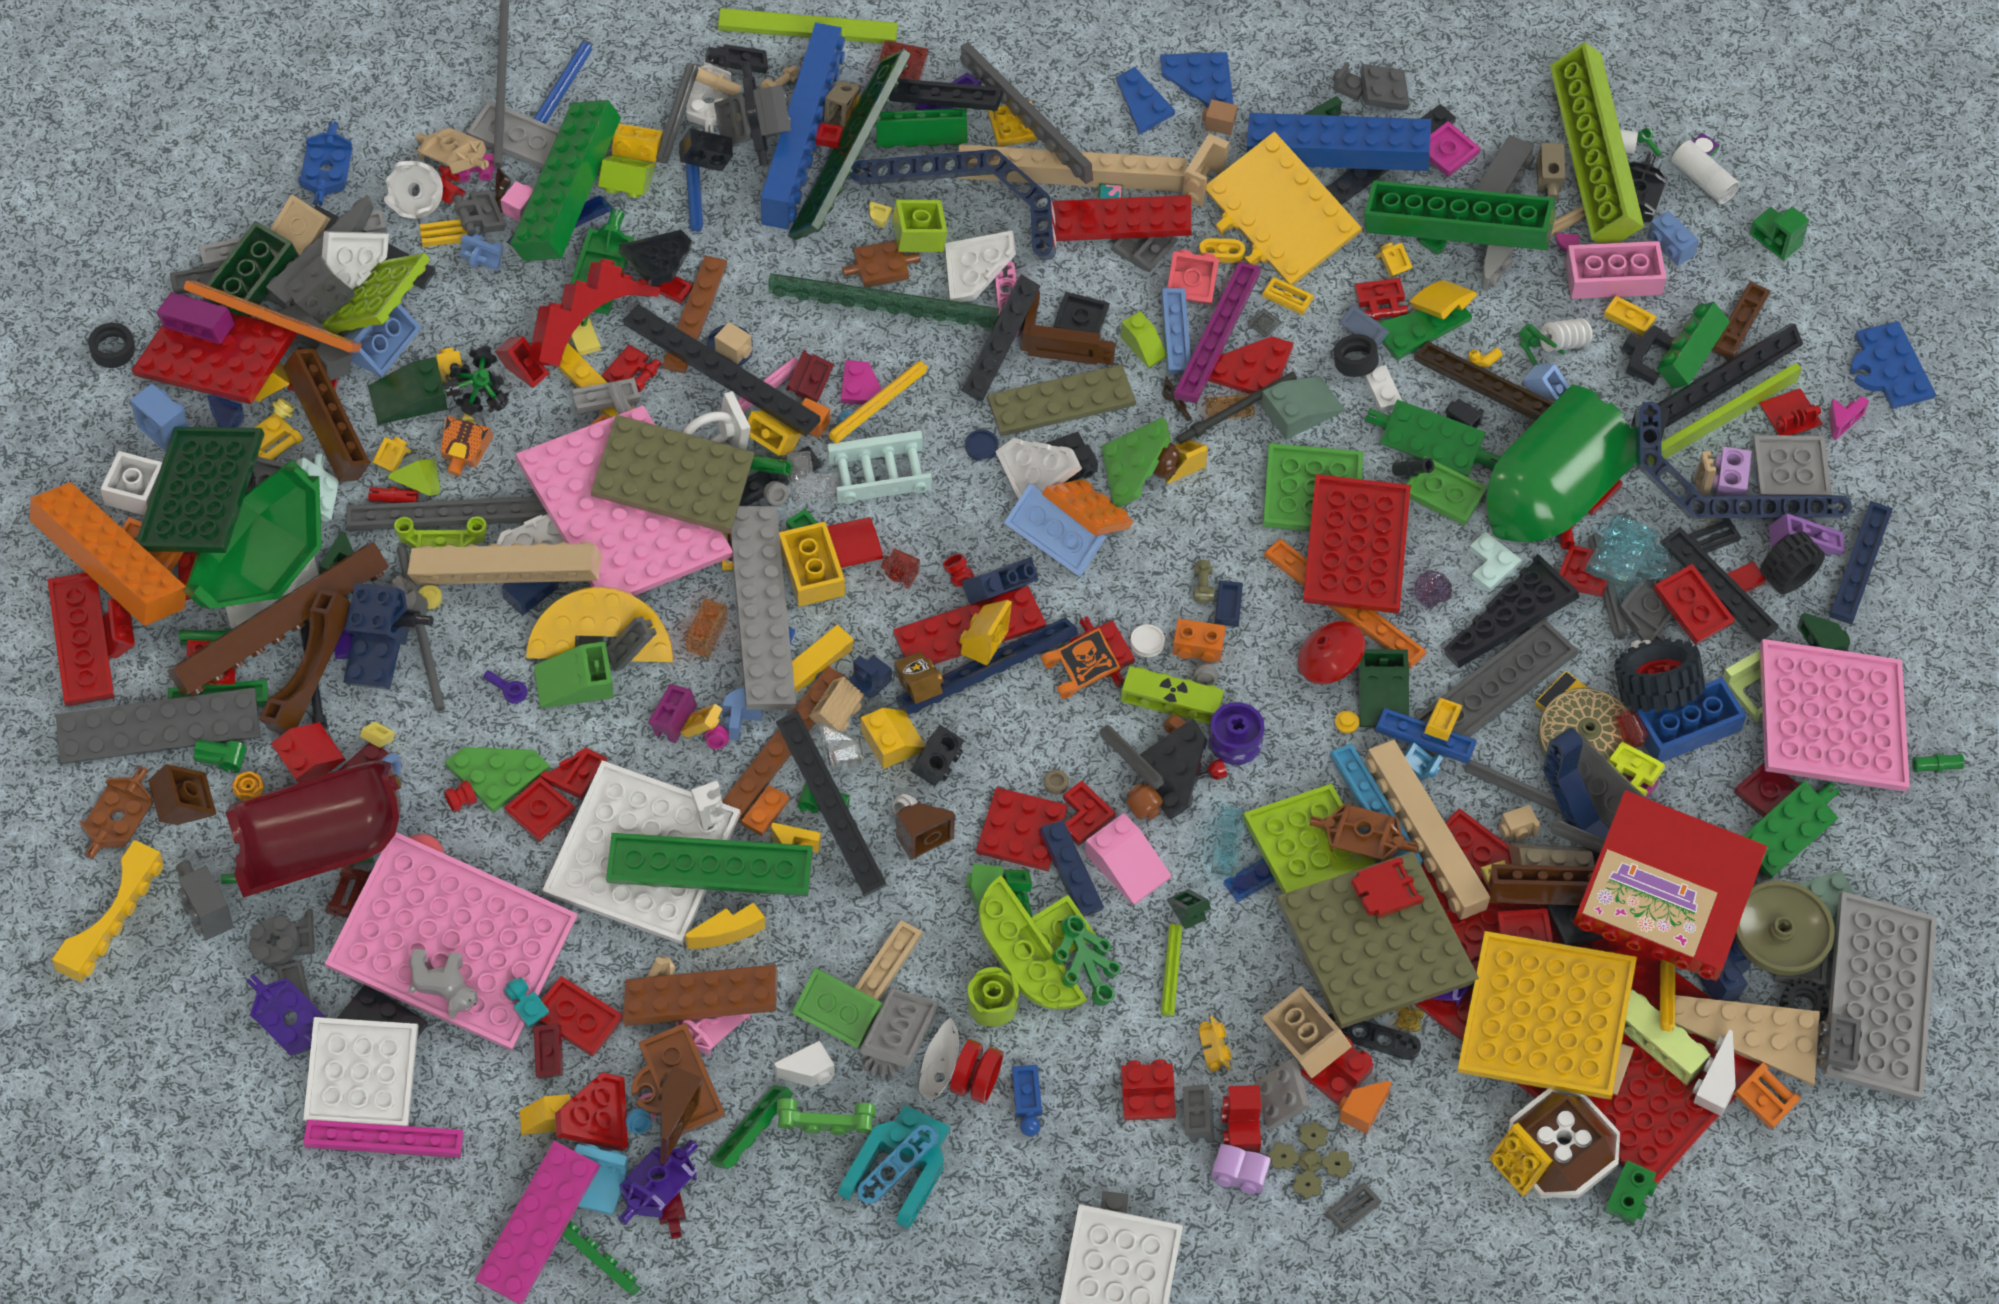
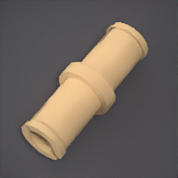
(717, 82)

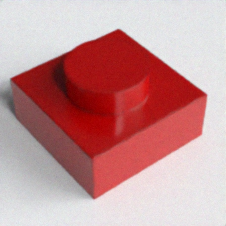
(829, 135)

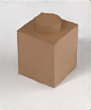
(1220, 117)

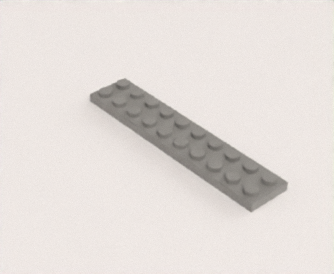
(762, 609)

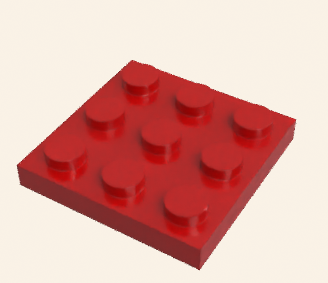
(1014, 828)

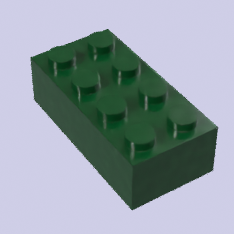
(252, 265)

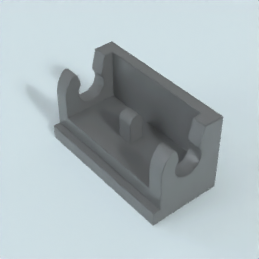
(1198, 1113)

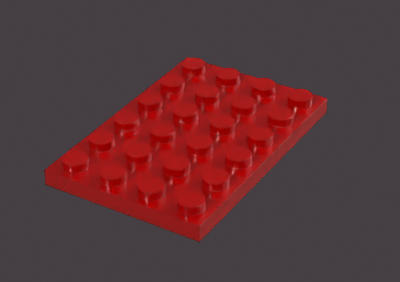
(228, 369)
(1357, 544)

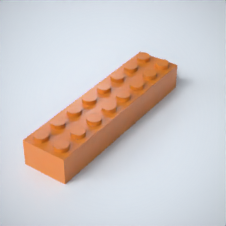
(107, 553)

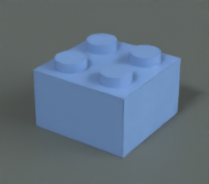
(157, 414)

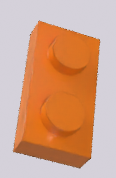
(765, 810)

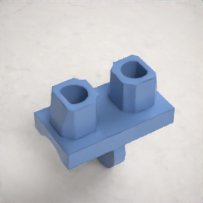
(481, 252)

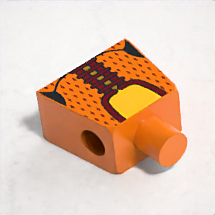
(464, 444)

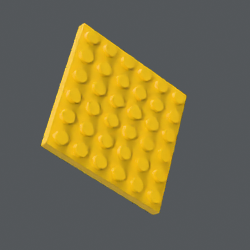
(1547, 1015)

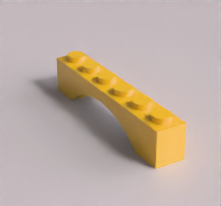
(79, 953)

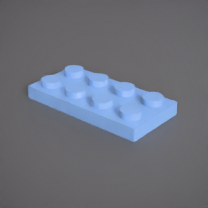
(1053, 530)

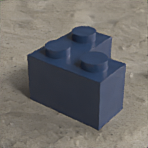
(1731, 981)

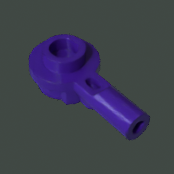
(513, 692)

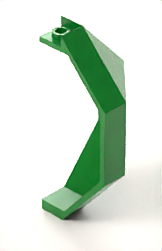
(269, 544)

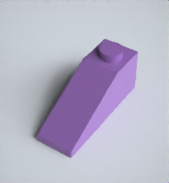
(1827, 539)

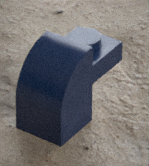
(870, 675)

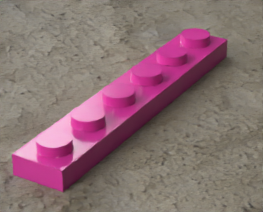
(383, 1138)

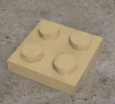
(300, 223)

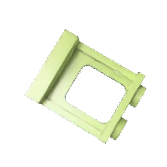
(1741, 676)

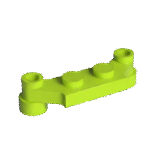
(415, 538)

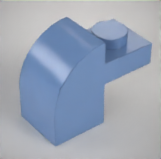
(735, 710)

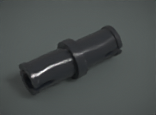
(1413, 467)

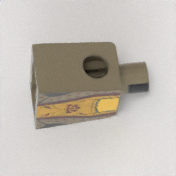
(842, 97)
(1551, 169)

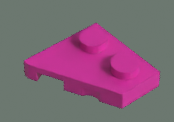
(858, 383)

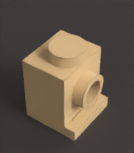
(1519, 824)

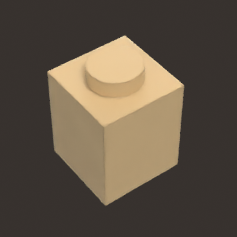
(733, 343)

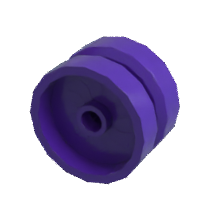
(1236, 733)

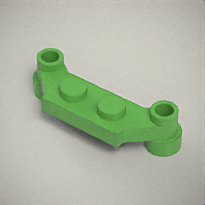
(835, 1123)

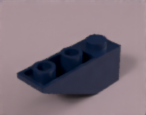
(1000, 580)

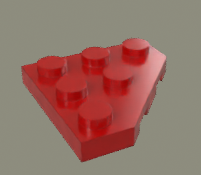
(1252, 365)
(596, 1114)

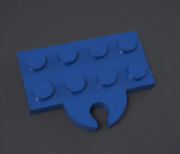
(1890, 366)

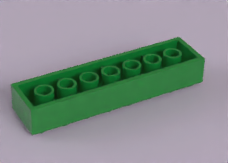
(565, 180)
(1460, 215)

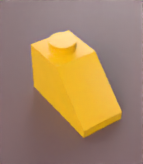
(540, 1115)

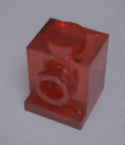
(901, 567)

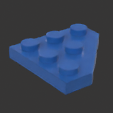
(1199, 75)

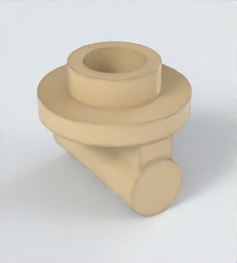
(661, 967)

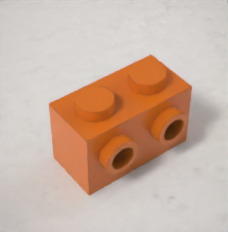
(1198, 640)

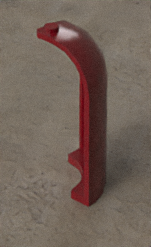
(314, 826)

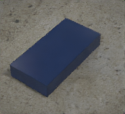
(1228, 603)

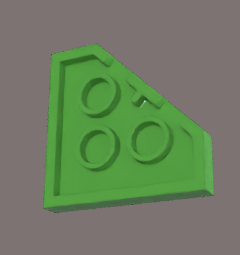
(1134, 459)
(497, 773)

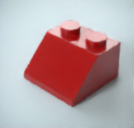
(308, 751)

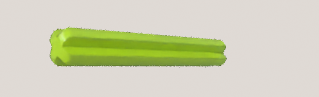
(1171, 970)

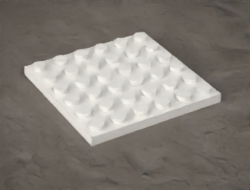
(631, 805)

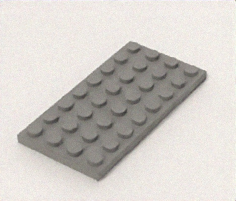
(1886, 982)

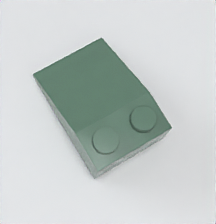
(1299, 405)

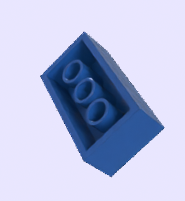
(1693, 725)

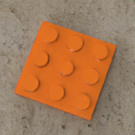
(1088, 507)

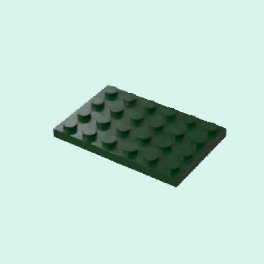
(200, 489)

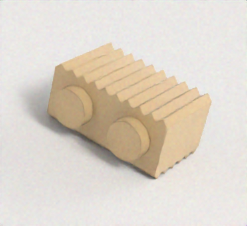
(837, 704)

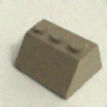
(1550, 855)

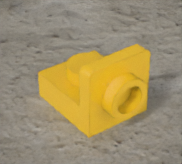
(1394, 258)
(391, 453)

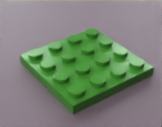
(1292, 480)

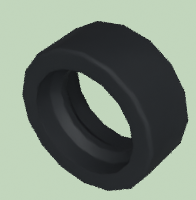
(1355, 343)
(116, 359)

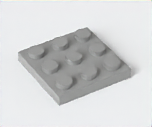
(1791, 465)

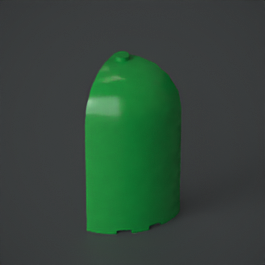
(1559, 467)

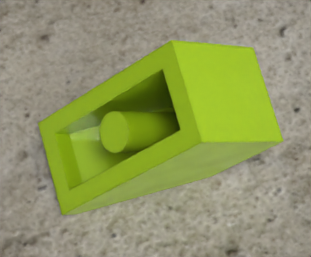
(1142, 339)

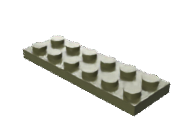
(1061, 400)

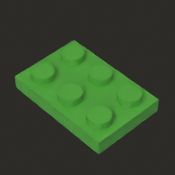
(1447, 493)
(837, 1008)

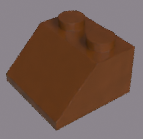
(181, 795)
(923, 828)

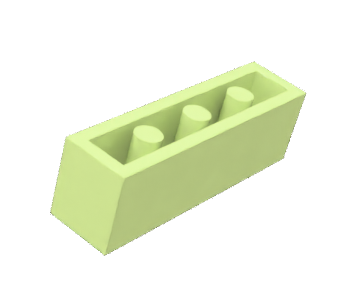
(1671, 1049)

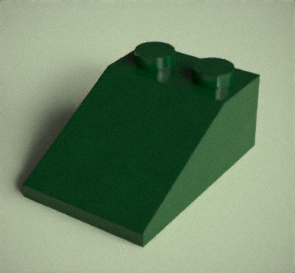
(408, 392)

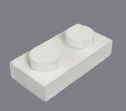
(1382, 388)

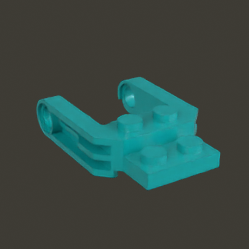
(888, 1138)

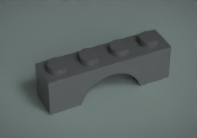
(334, 360)

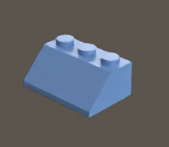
(383, 342)

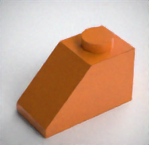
(1364, 1105)

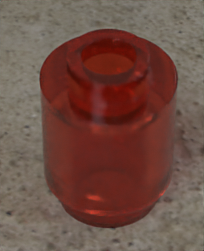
(1631, 729)

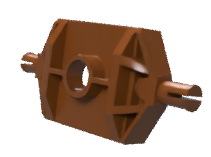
(122, 796)
(1380, 843)

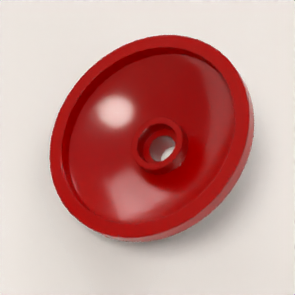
(1331, 652)

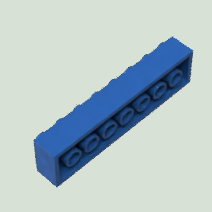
(1348, 140)

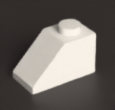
(806, 1066)

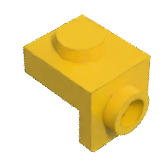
(445, 359)

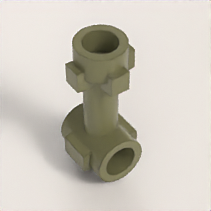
(1203, 592)

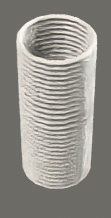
(1697, 163)

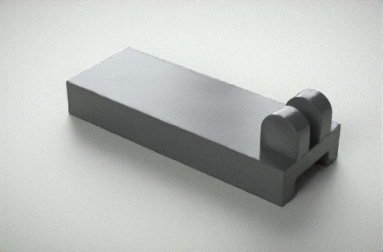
(630, 642)

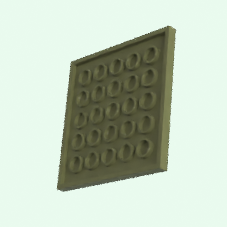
(1370, 961)

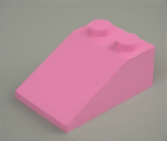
(1127, 859)

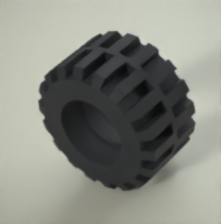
(1792, 562)

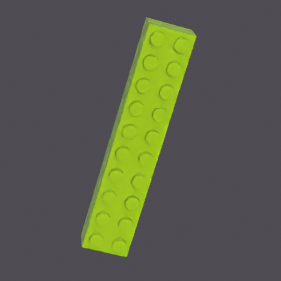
(1596, 145)

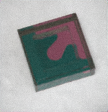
(1264, 323)

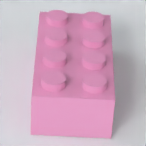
(1615, 270)

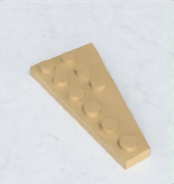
(1761, 1033)

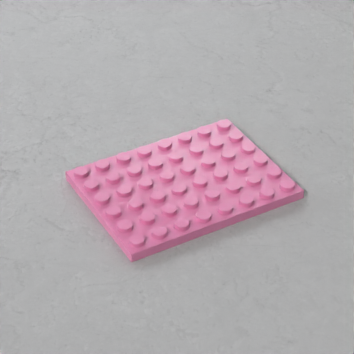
(636, 545)
(450, 907)

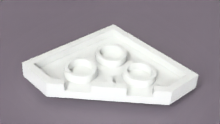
(354, 254)
(976, 263)
(1036, 464)
(533, 531)

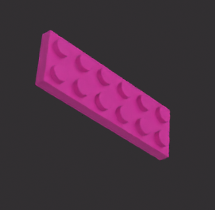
(537, 1223)

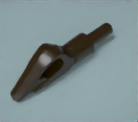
(502, 183)
(1179, 404)

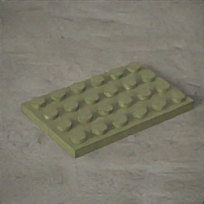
(672, 474)

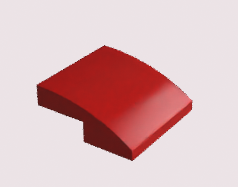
(855, 542)

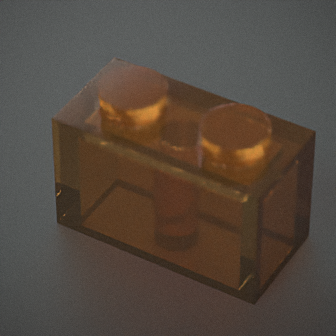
(706, 628)

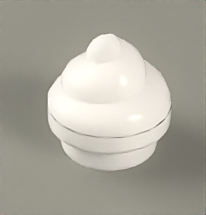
(902, 801)

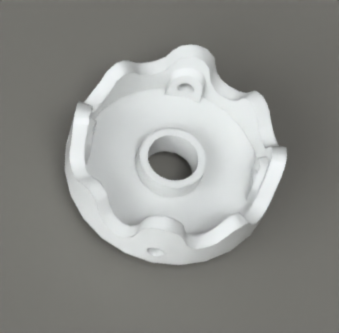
(400, 189)

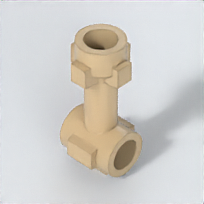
(789, 75)

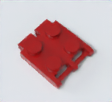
(1385, 889)

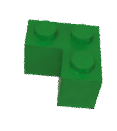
(1779, 231)

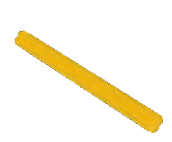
(877, 401)

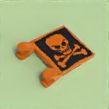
(1084, 660)

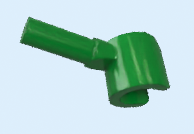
(1645, 136)

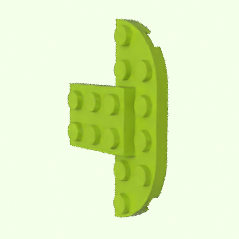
(1027, 944)

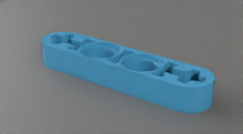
(898, 1164)

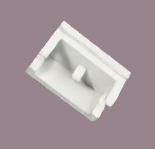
(707, 799)

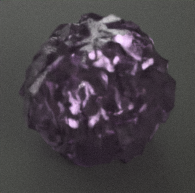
(1432, 589)

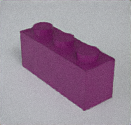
(195, 317)

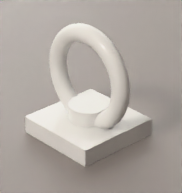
(731, 423)

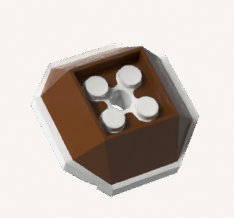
(1592, 1147)

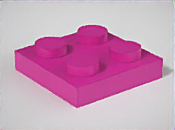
(1451, 149)

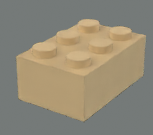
(1306, 1032)

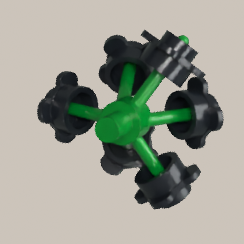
(481, 381)

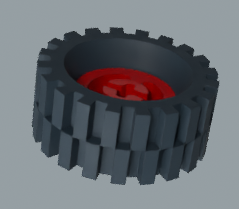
(1659, 675)

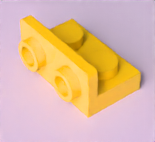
(636, 142)

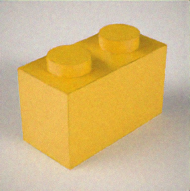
(772, 433)

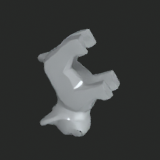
(442, 981)

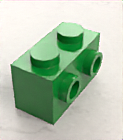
(1630, 1193)

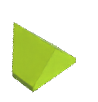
(419, 476)

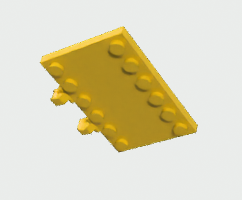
(1281, 210)

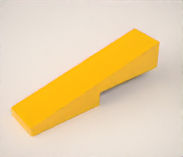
(821, 654)

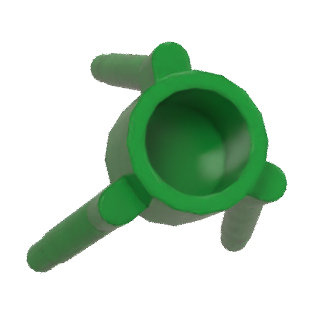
(1531, 337)

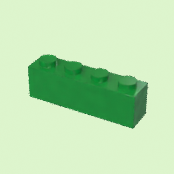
(922, 128)
(1693, 344)

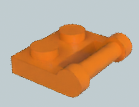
(1762, 1100)

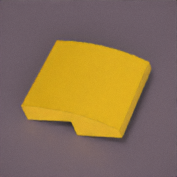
(1442, 298)

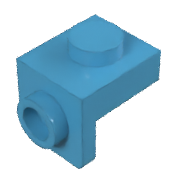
(1421, 762)

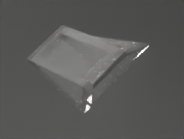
(839, 749)

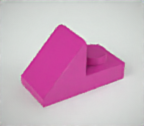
(1843, 418)

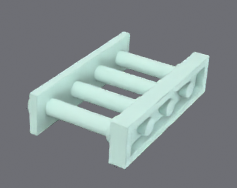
(874, 447)

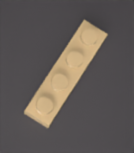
(889, 960)

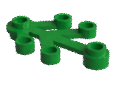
(1087, 958)

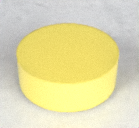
(432, 594)

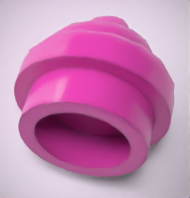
(717, 737)

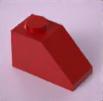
(515, 355)

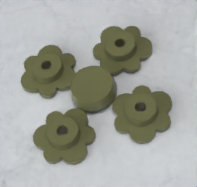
(1310, 1160)

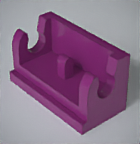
(672, 712)

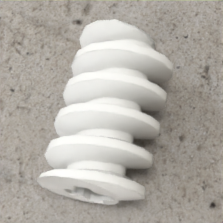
(1567, 334)

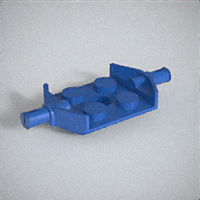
(326, 150)

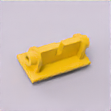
(1219, 1053)

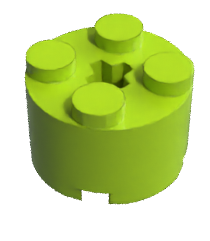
(992, 997)

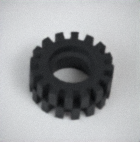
(1806, 990)

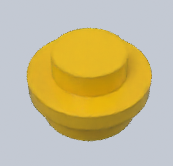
(1347, 722)

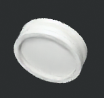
(1147, 640)

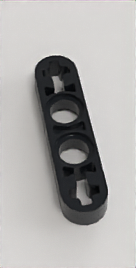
(1374, 1031)

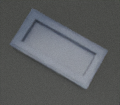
(1361, 323)

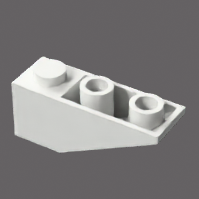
(1719, 1083)

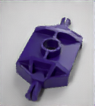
(274, 1003)
(651, 1196)

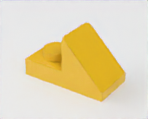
(791, 835)

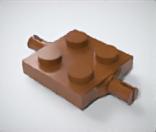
(880, 264)

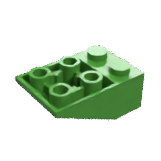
(575, 676)

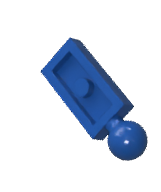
(1027, 1098)

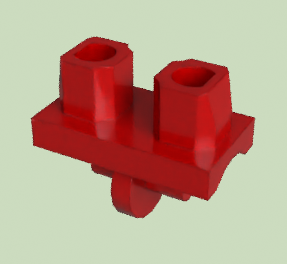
(450, 190)

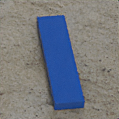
(1412, 730)

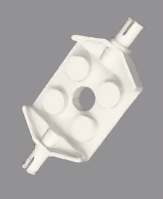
(699, 111)

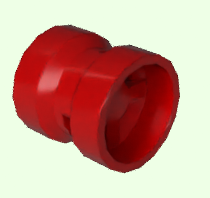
(957, 568)
(462, 795)

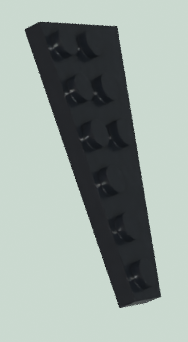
(1516, 607)

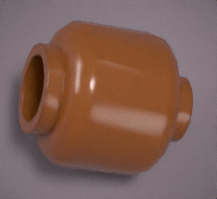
(1144, 801)

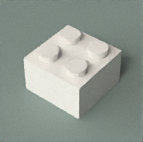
(130, 482)

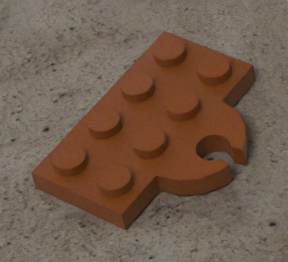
(677, 1049)

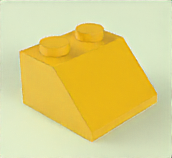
(986, 632)
(891, 736)

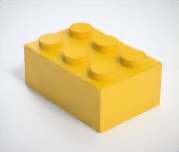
(812, 564)

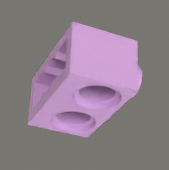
(1734, 474)

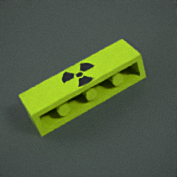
(1171, 694)

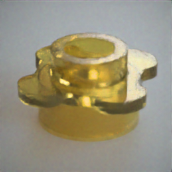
(1404, 1023)

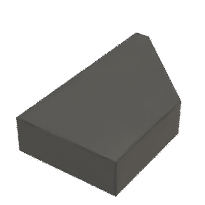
(306, 930)

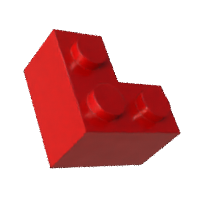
(1242, 1117)

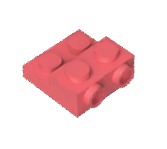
(1194, 274)

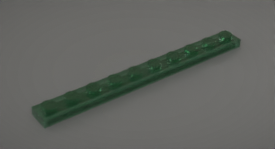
(882, 300)

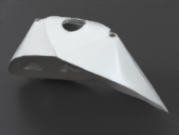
(941, 1046)

